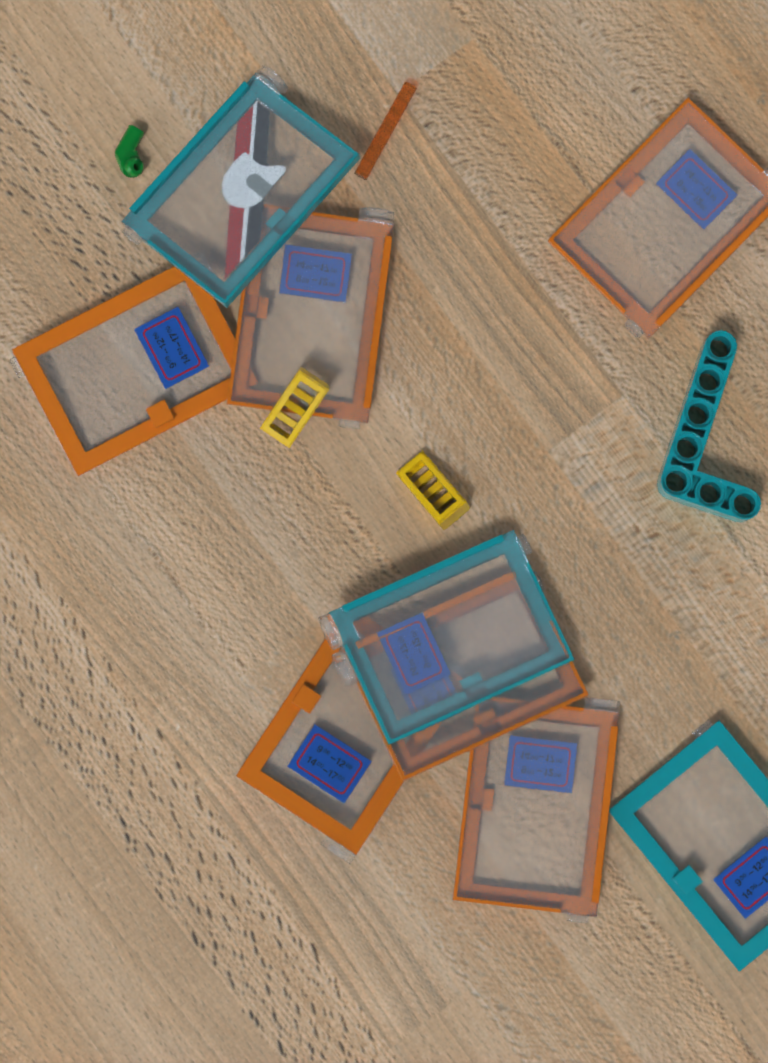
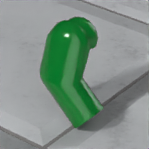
(126, 152)

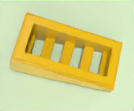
(284, 400)
(453, 512)

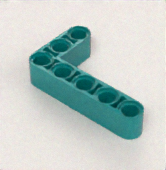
(698, 434)

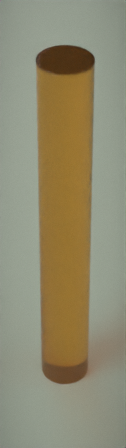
(385, 130)

